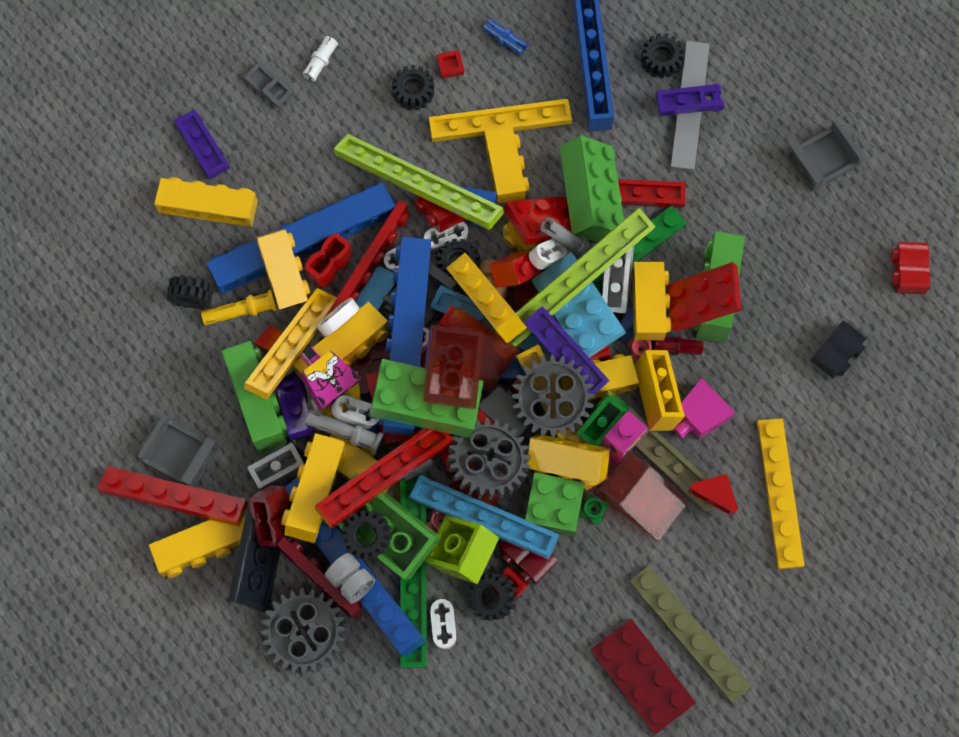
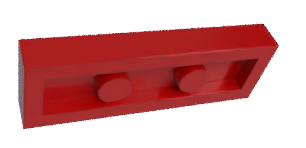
(652, 193)

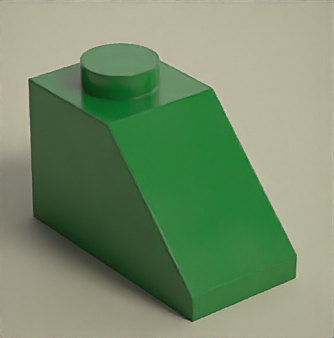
(602, 418)

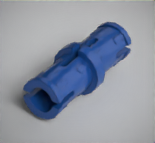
(505, 37)

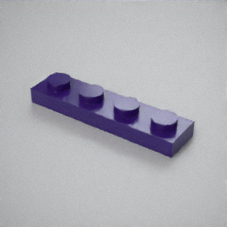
(561, 344)

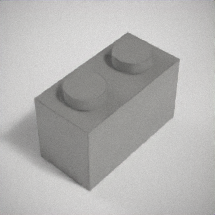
(276, 468)

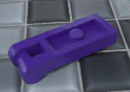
(689, 100)
(294, 407)

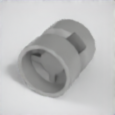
(351, 579)

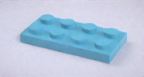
(586, 315)

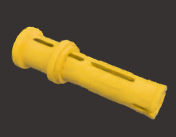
(251, 305)

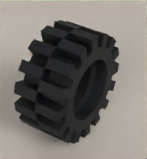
(662, 43)
(413, 100)
(456, 248)
(190, 292)
(382, 534)
(506, 597)

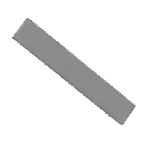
(688, 124)

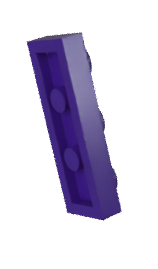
(202, 144)

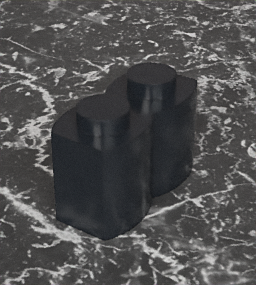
(838, 349)

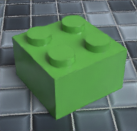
(555, 504)

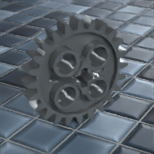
(576, 395)
(484, 479)
(283, 644)

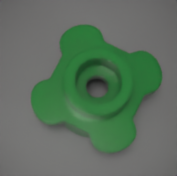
(592, 502)

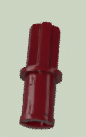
(679, 345)

